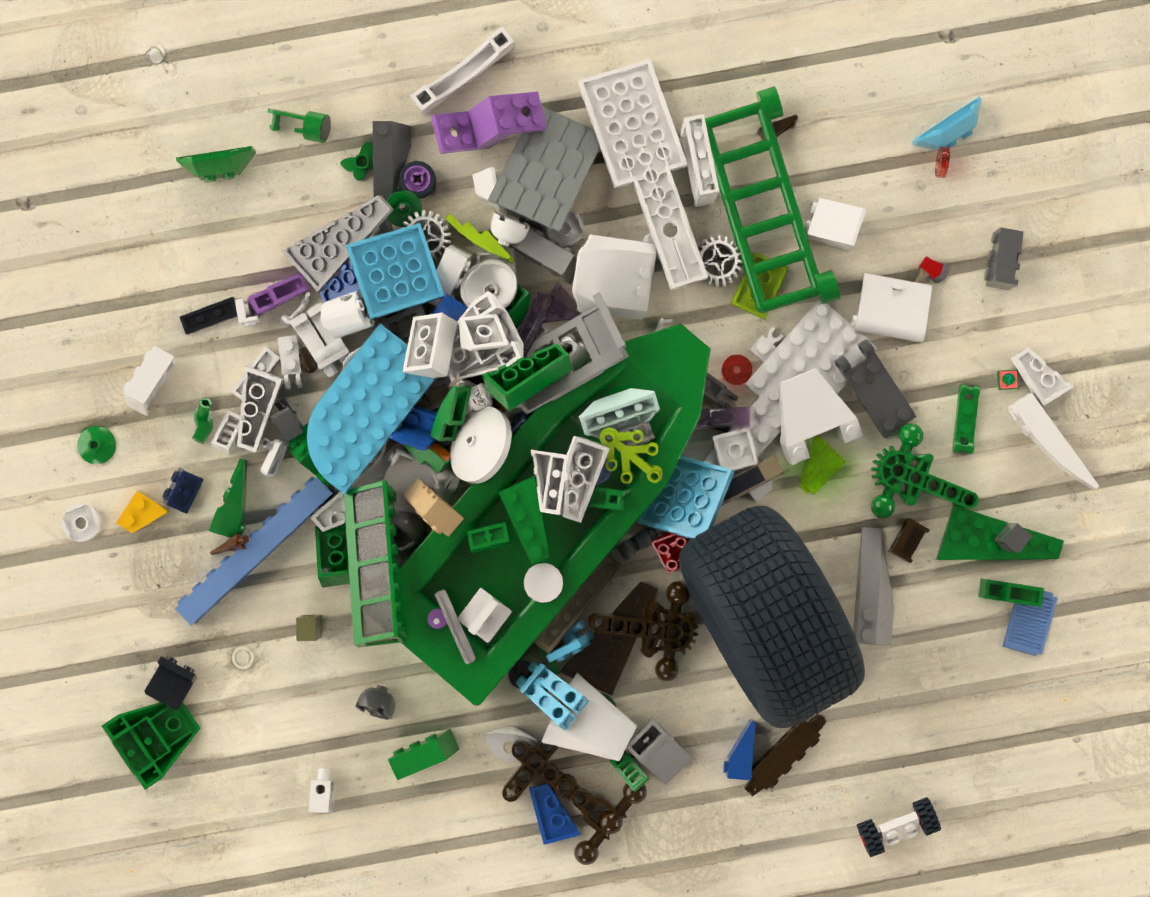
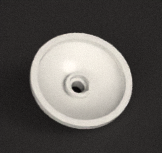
(486, 277)

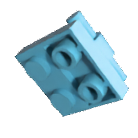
(572, 643)

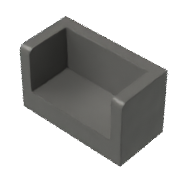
(1013, 537)

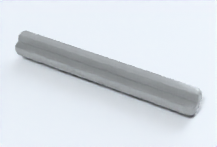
(455, 626)

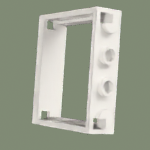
(699, 160)

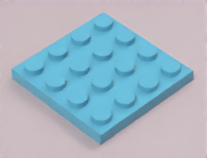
(395, 271)
(690, 499)

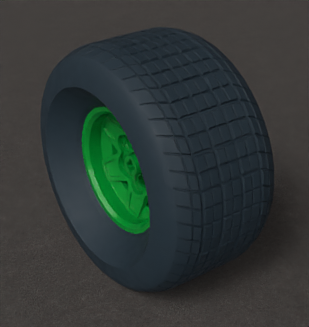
(772, 616)

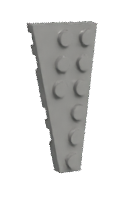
(325, 251)

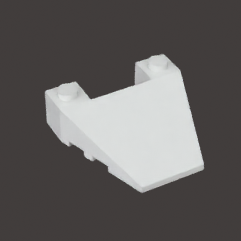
(809, 409)

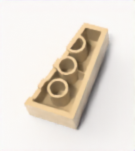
(432, 508)

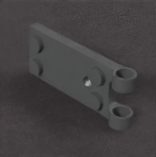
(880, 398)

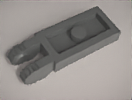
(715, 389)

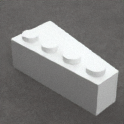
(258, 400)

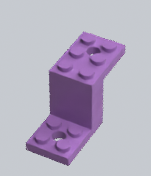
(489, 122)

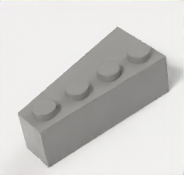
(547, 253)

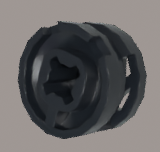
(518, 670)

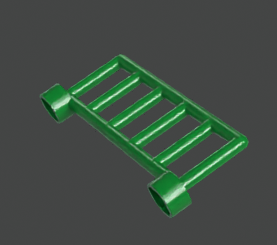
(822, 284)

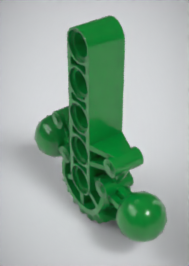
(883, 505)

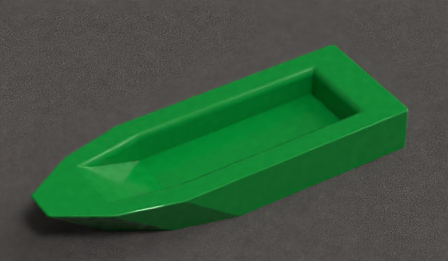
(664, 362)

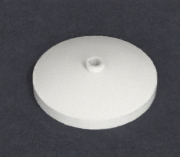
(481, 445)

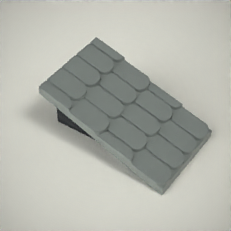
(546, 172)

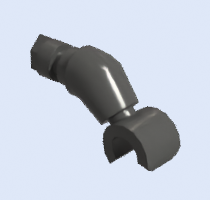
(636, 543)

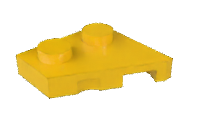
(140, 512)

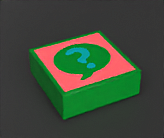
(1007, 379)

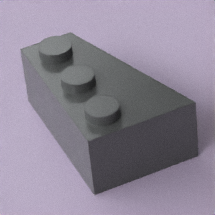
(1004, 258)

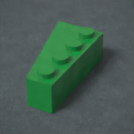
(528, 376)

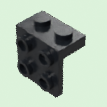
(170, 682)

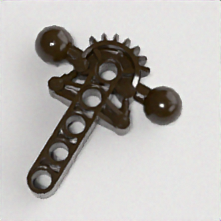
(666, 668)

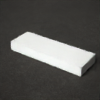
(264, 362)

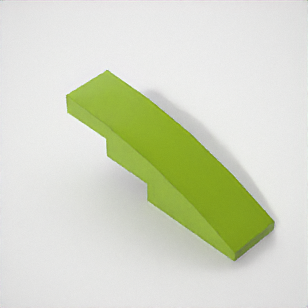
(483, 241)

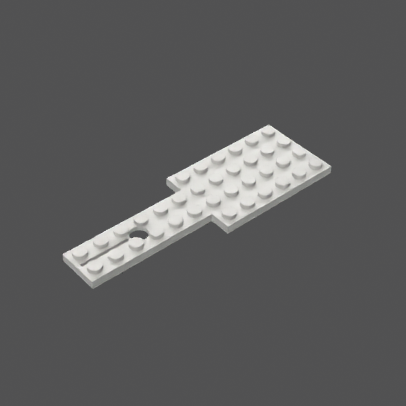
(643, 150)
(810, 345)

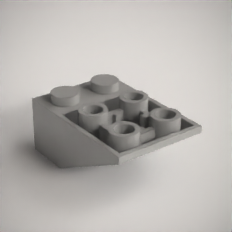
(658, 751)

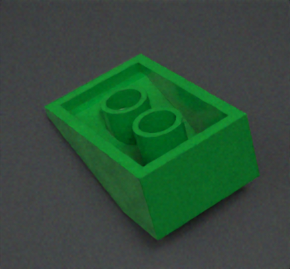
(332, 556)

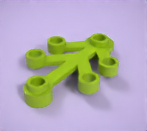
(628, 453)

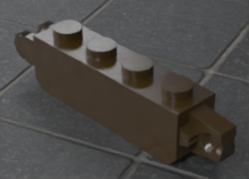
(784, 754)

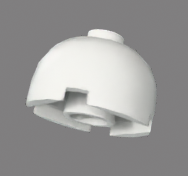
(508, 228)

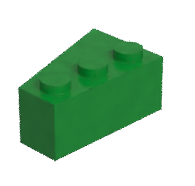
(423, 754)

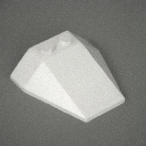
(468, 363)

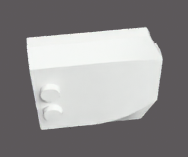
(617, 270)

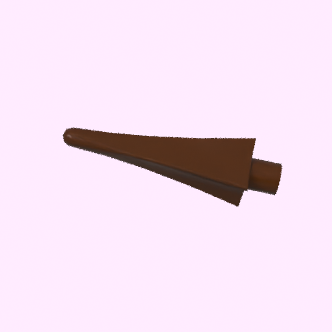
(234, 543)

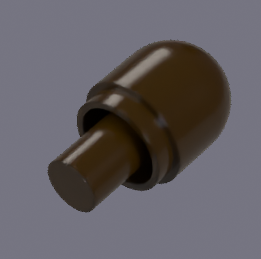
(307, 361)

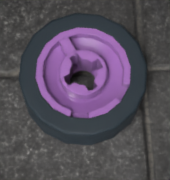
(418, 169)

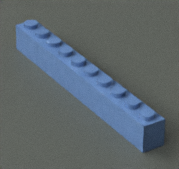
(258, 548)

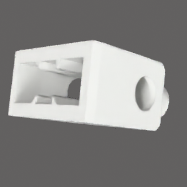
(322, 802)

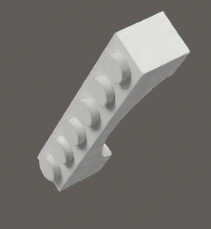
(487, 54)

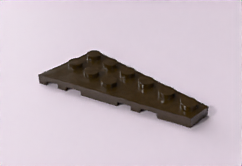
(607, 654)

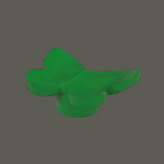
(360, 163)

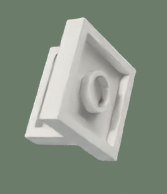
(484, 615)

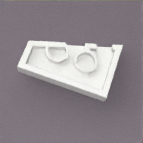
(1040, 379)

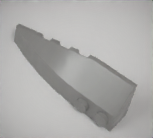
(873, 593)

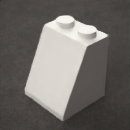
(834, 223)

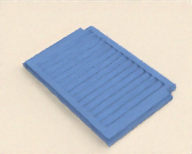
(1030, 626)

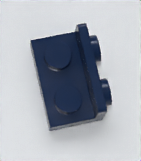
(182, 490)

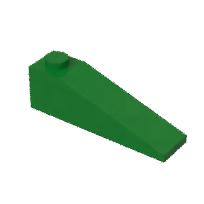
(231, 516)

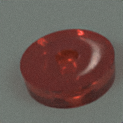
(942, 162)
(736, 361)

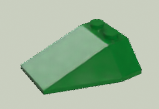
(151, 739)

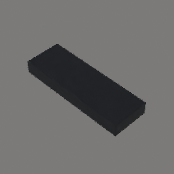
(209, 316)

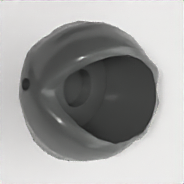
(409, 531)

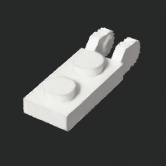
(290, 360)

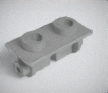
(647, 432)

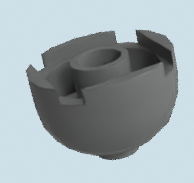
(377, 702)

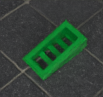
(625, 760)

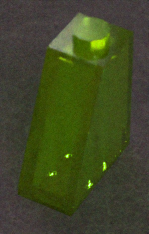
(820, 466)

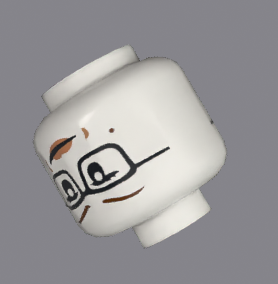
(479, 398)

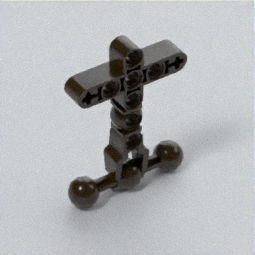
(609, 821)

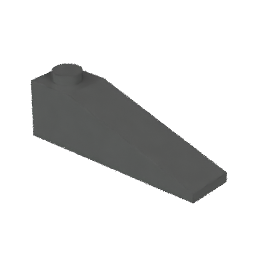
(390, 153)

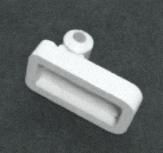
(275, 456)

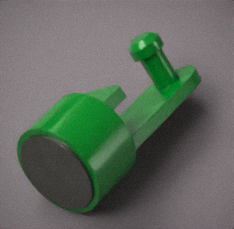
(315, 125)

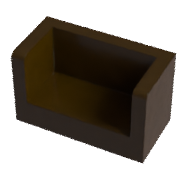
(908, 540)

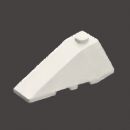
(583, 468)

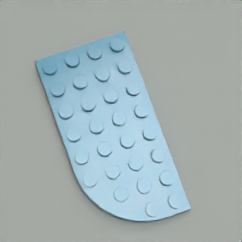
(363, 409)

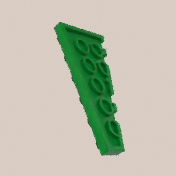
(972, 536)

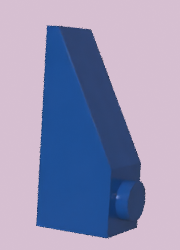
(741, 755)

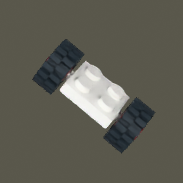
(899, 828)

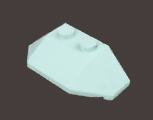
(619, 411)

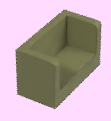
(308, 627)

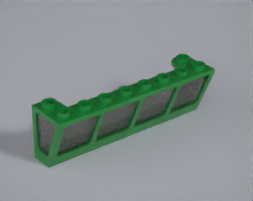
(373, 565)

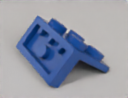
(416, 429)

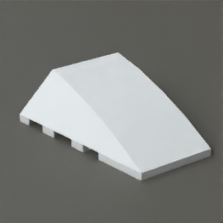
(596, 730)

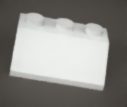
(430, 345)

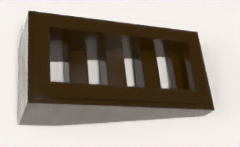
(781, 126)

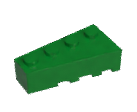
(524, 511)

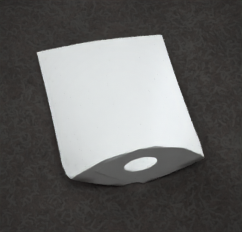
(497, 738)

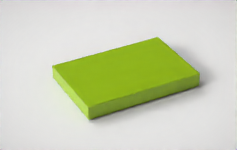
(770, 284)

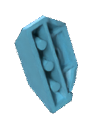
(952, 128)

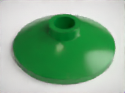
(399, 215)
(105, 448)

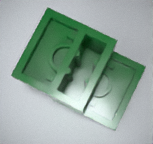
(299, 449)

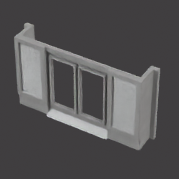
(603, 345)

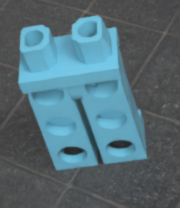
(537, 689)

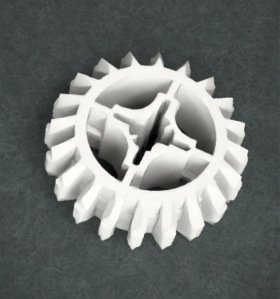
(429, 219)
(726, 258)

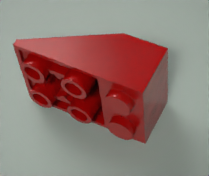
(668, 550)

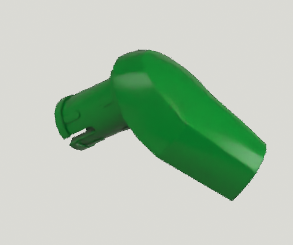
(203, 421)

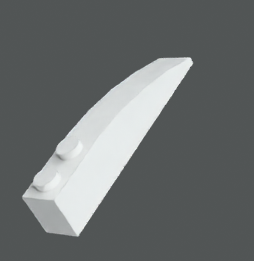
(1048, 438)

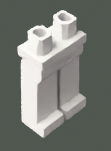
(324, 355)

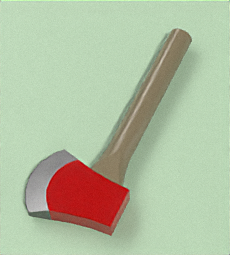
(933, 269)

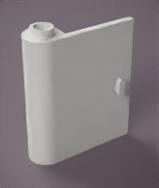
(893, 311)
(406, 469)

